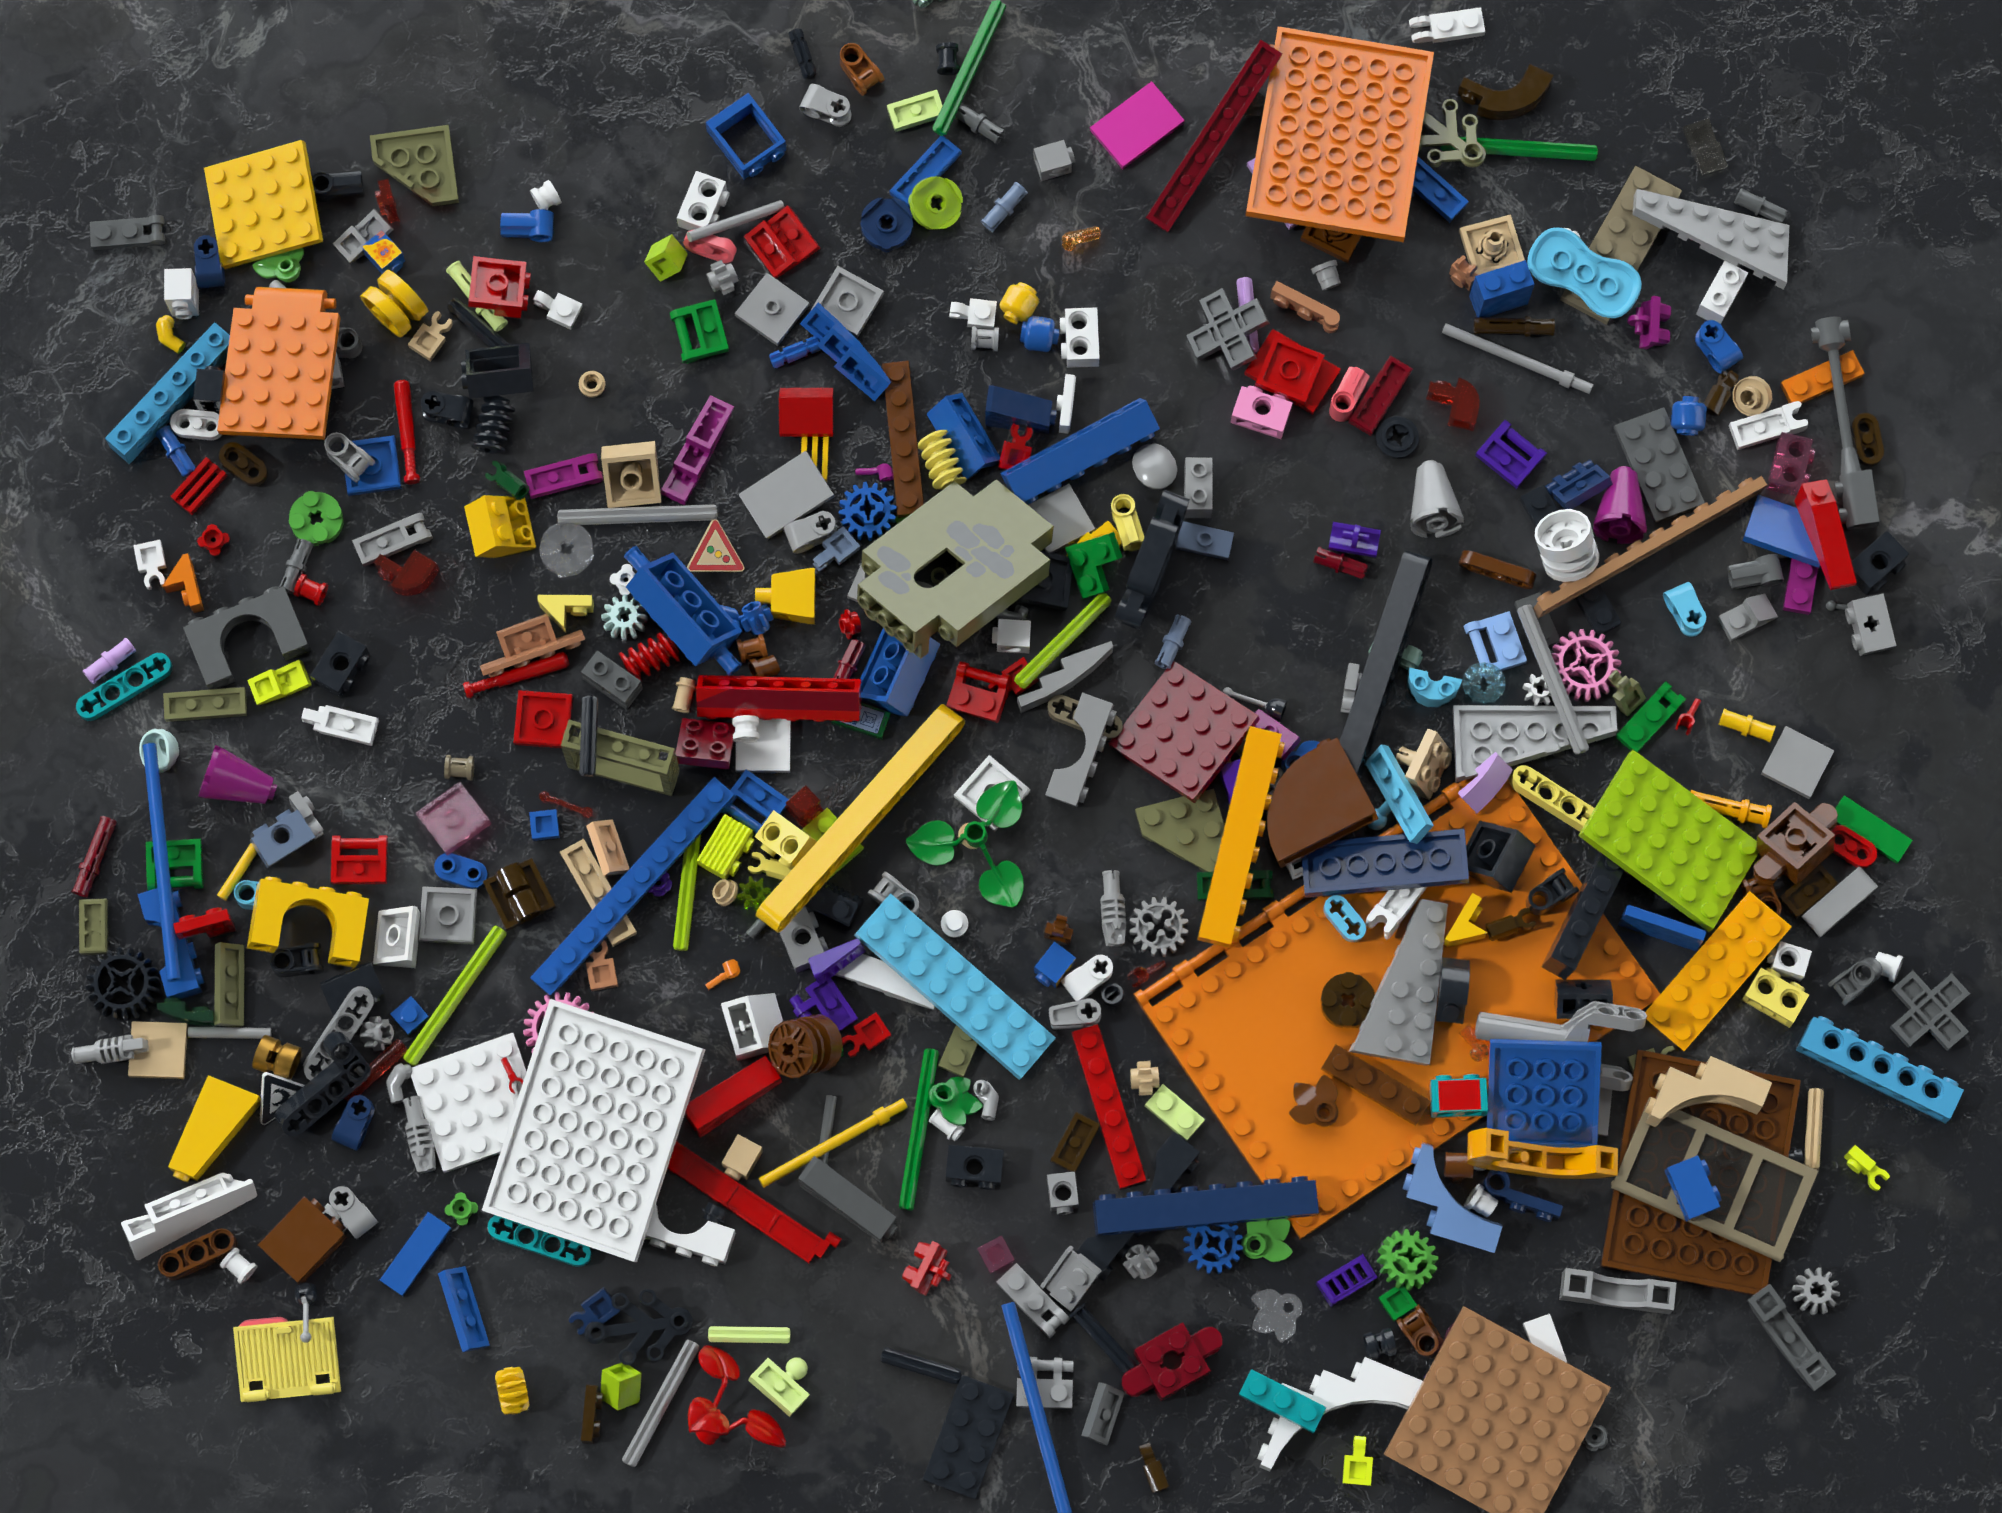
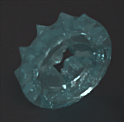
(1492, 675)

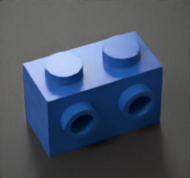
(1693, 1187)

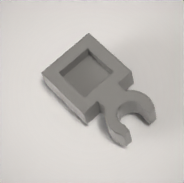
(1351, 684)
(306, 807)

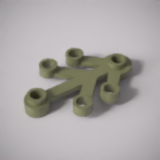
(1449, 136)

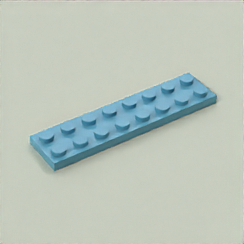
(954, 986)

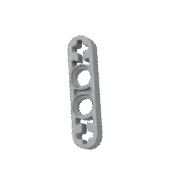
(362, 1009)

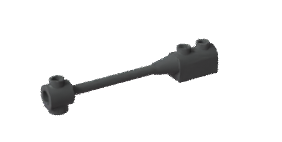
(1854, 485)

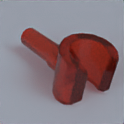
(1143, 973)

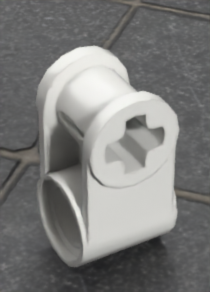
(1084, 980)

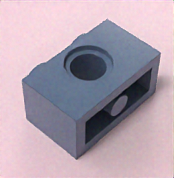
(272, 851)

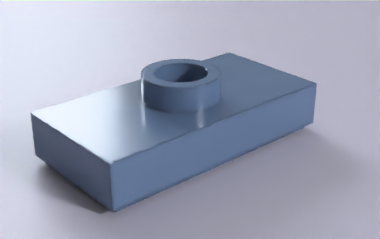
(1205, 540)

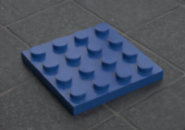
(1545, 1091)

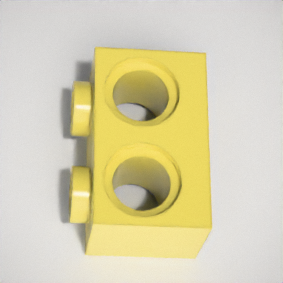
(787, 842)
(1772, 1003)

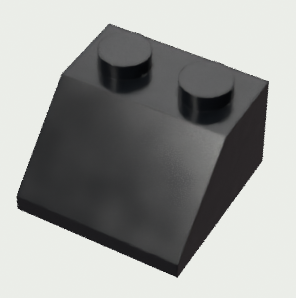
(1497, 855)

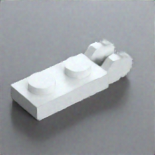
(1449, 26)

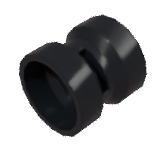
(1386, 1344)

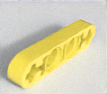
(1559, 796)

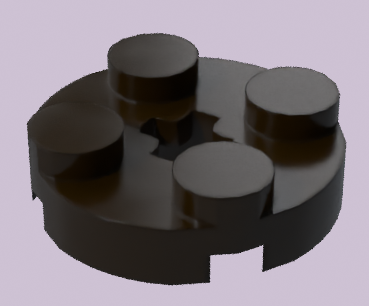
(1349, 985)

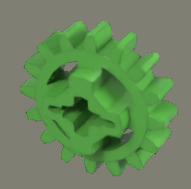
(1407, 1259)

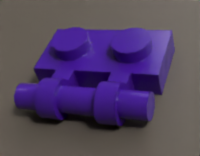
(828, 1002)

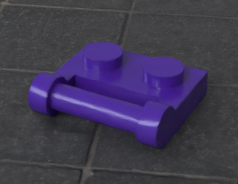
(1507, 461)

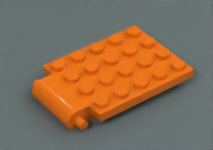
(280, 365)

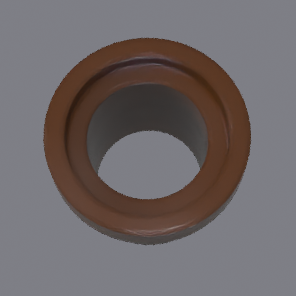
(764, 667)

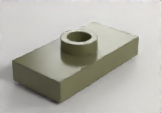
(93, 926)

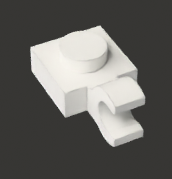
(561, 309)
(979, 313)

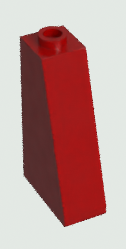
(731, 1096)

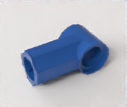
(533, 225)

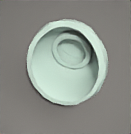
(166, 747)

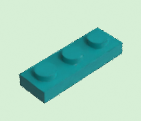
(1282, 1401)

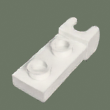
(1767, 426)
(1393, 909)

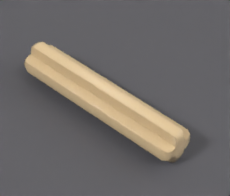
(1813, 1128)

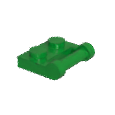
(708, 329)
(181, 855)

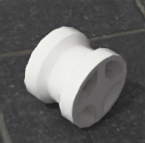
(545, 196)
(746, 729)

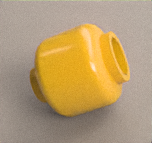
(1019, 302)

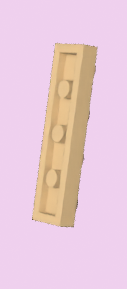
(594, 885)

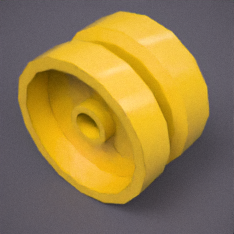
(394, 303)

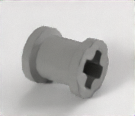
(991, 338)

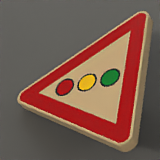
(715, 552)

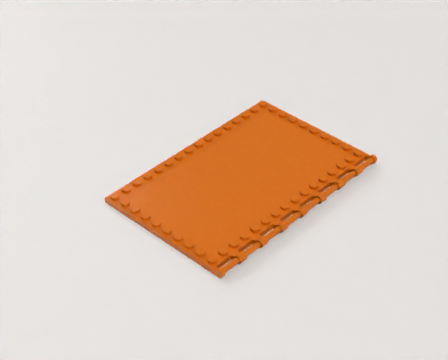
(1260, 1025)

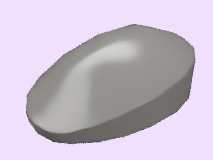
(1154, 466)

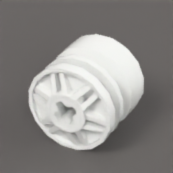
(1567, 545)

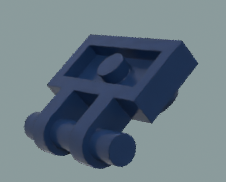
(1578, 484)

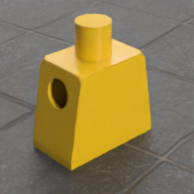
(791, 595)

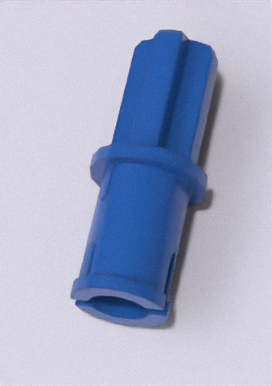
(175, 450)

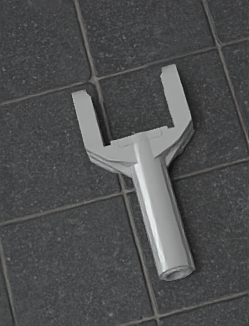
(1576, 1029)

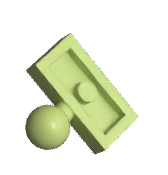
(780, 1385)

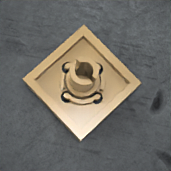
(1498, 231)
(1426, 764)

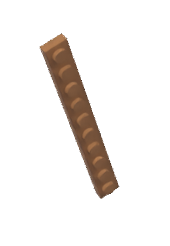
(1658, 540)

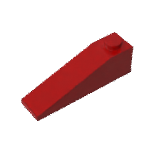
(1825, 531)

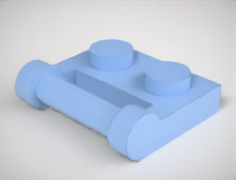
(1503, 640)

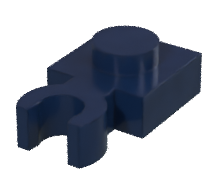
(597, 1309)

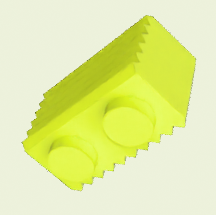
(726, 847)

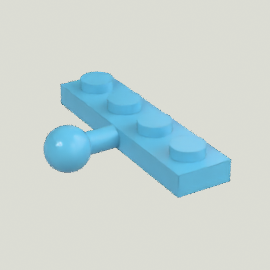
(1398, 795)

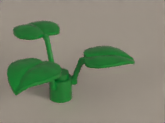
(935, 843)

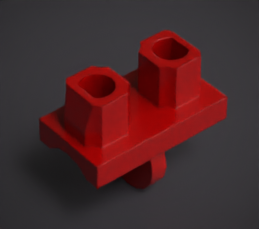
(931, 1269)

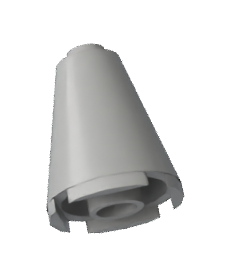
(1434, 503)

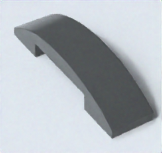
(1790, 1338)

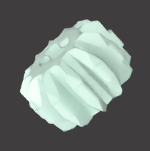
(613, 618)

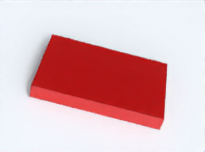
(1322, 383)

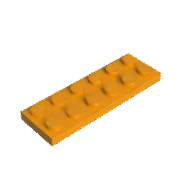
(1717, 971)

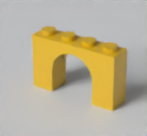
(344, 911)

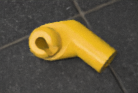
(165, 334)

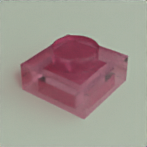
(995, 1254)

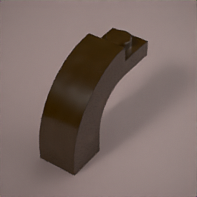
(1511, 102)

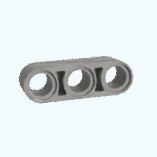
(1839, 901)

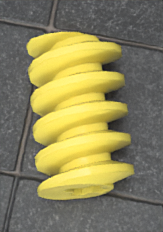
(939, 460)

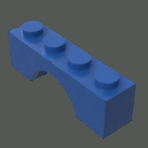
(190, 976)

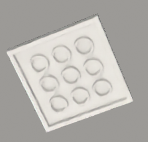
(470, 1100)

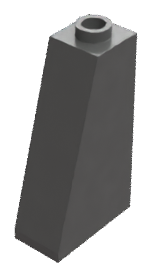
(847, 1200)

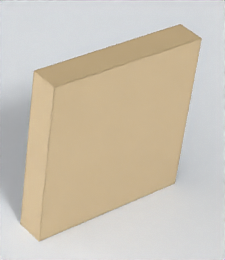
(166, 1050)

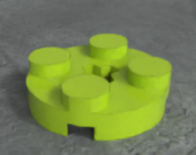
(921, 202)

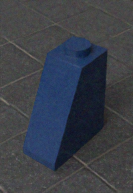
(1011, 407)

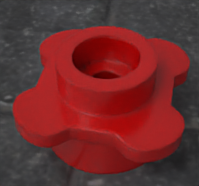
(213, 532)
(849, 623)

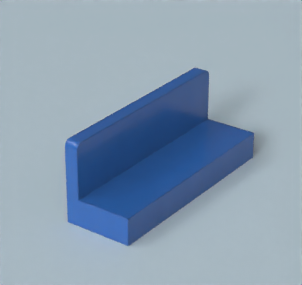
(966, 432)

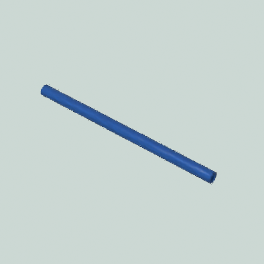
(161, 862)
(1036, 1408)

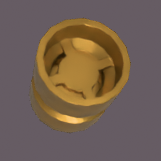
(285, 1062)

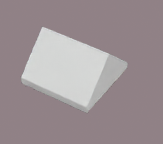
(397, 937)

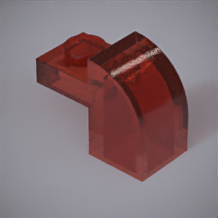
(1463, 399)
(412, 577)

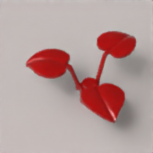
(710, 1422)

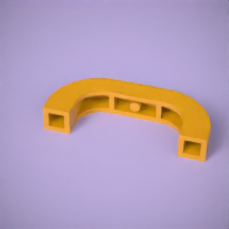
(1494, 1151)

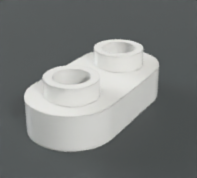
(198, 425)

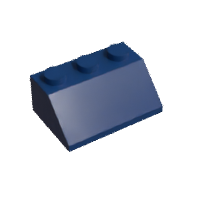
(894, 675)

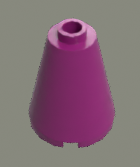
(1621, 509)
(235, 780)

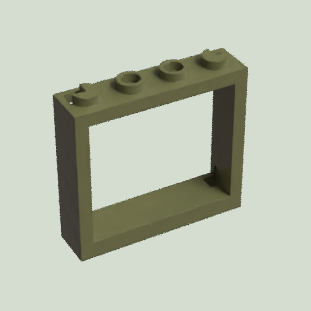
(625, 759)

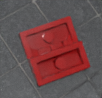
(782, 242)

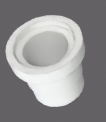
(1890, 965)
(1481, 1201)

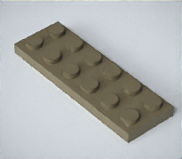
(1622, 233)

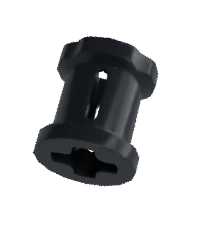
(947, 58)

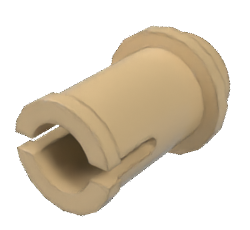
(684, 694)

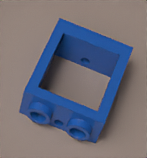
(731, 116)

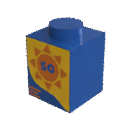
(383, 253)
(1054, 965)

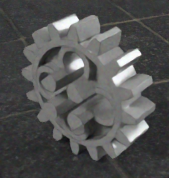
(1173, 924)

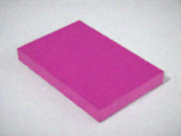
(1137, 125)

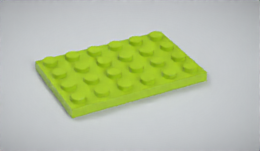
(1670, 840)

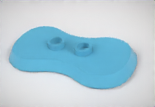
(1603, 283)

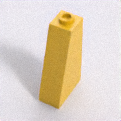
(211, 1126)

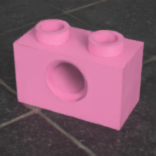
(1269, 424)

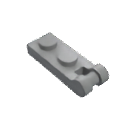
(392, 539)
(1032, 1299)

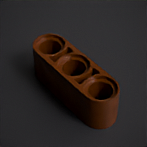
(184, 1252)

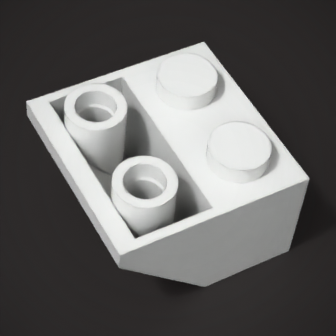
(751, 1023)

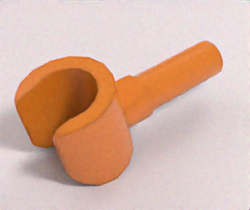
(731, 970)

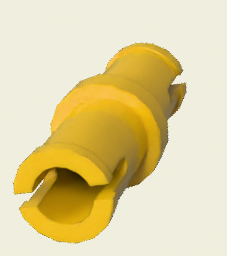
(1747, 725)

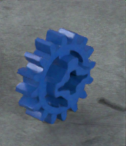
(857, 511)
(1202, 1251)

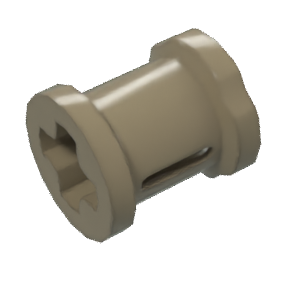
(459, 767)

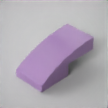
(1490, 779)

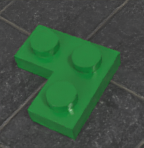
(1087, 560)

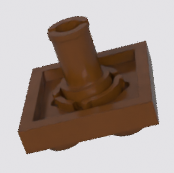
(1340, 248)

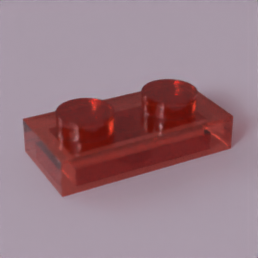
(386, 201)

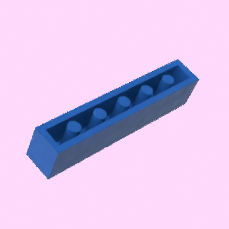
(1081, 450)

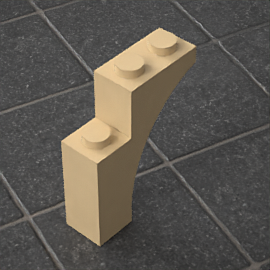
(1712, 1084)

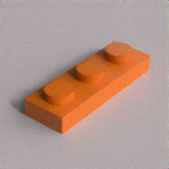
(1819, 379)

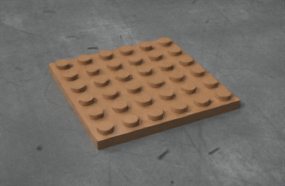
(1496, 1418)

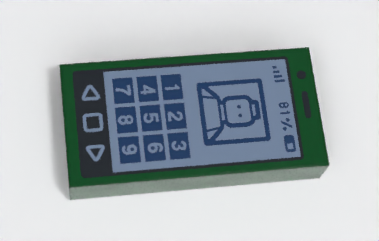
(871, 722)

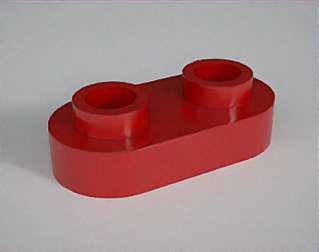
(1851, 845)

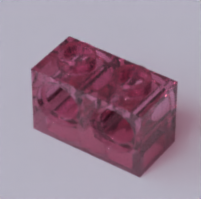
(1786, 463)

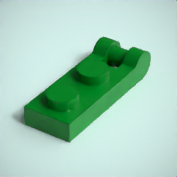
(1650, 718)

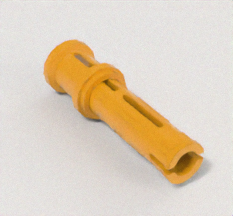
(1742, 810)

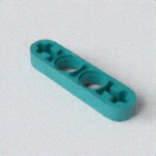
(121, 682)
(538, 1244)

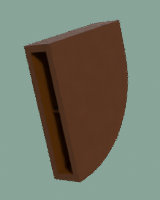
(1316, 803)

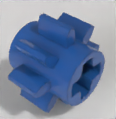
(756, 618)

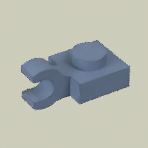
(838, 548)

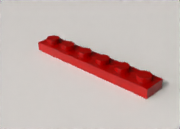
(1108, 1107)

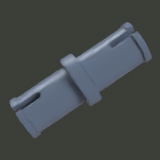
(1004, 207)
(1173, 642)

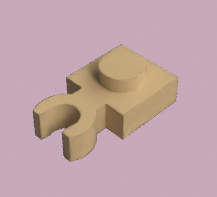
(429, 339)

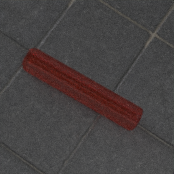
(380, 1066)

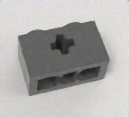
(612, 680)

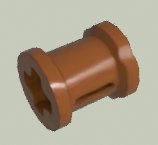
(751, 648)

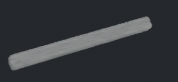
(638, 514)
(1553, 679)

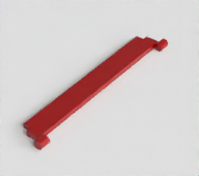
(748, 1205)

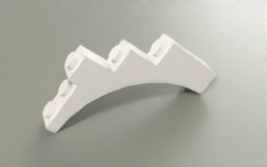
(1372, 1384)

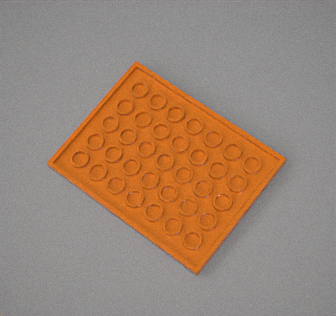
(1340, 134)

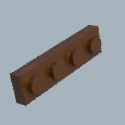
(1375, 1085)

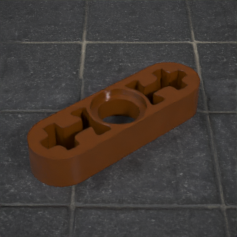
(1497, 569)

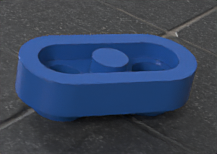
(460, 871)

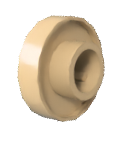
(1752, 395)

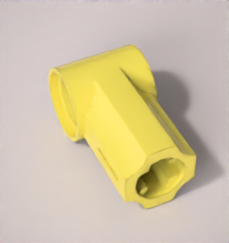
(1127, 523)

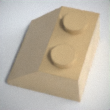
(631, 474)

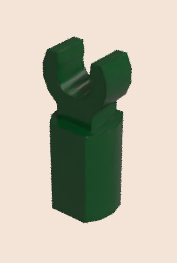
(508, 481)

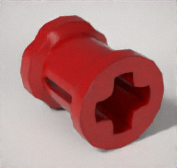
(310, 589)

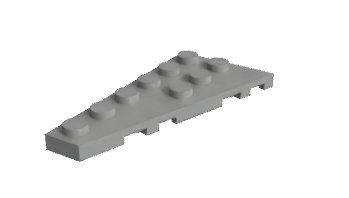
(1724, 233)
(1520, 733)
(1406, 1000)

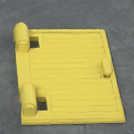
(286, 1362)

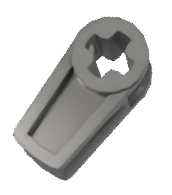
(1071, 1014)

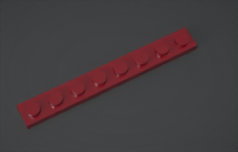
(1214, 136)

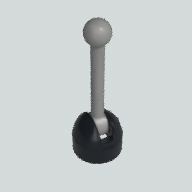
(1275, 707)
(305, 1300)

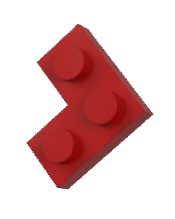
(213, 923)

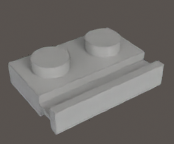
(1070, 1278)

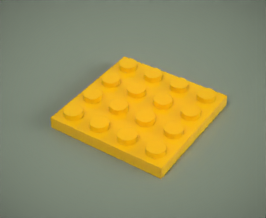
(263, 204)

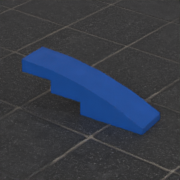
(847, 351)

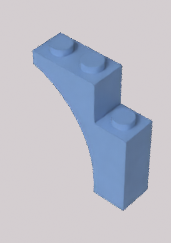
(1450, 1218)

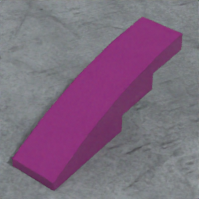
(697, 450)

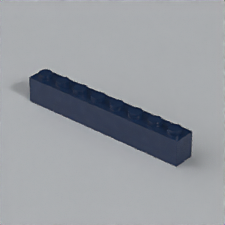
(1205, 1207)

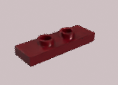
(1380, 395)

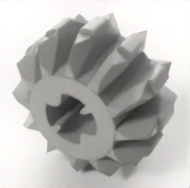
(1813, 1300)

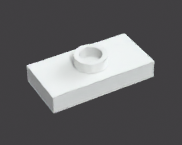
(1065, 403)

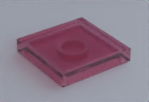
(453, 818)

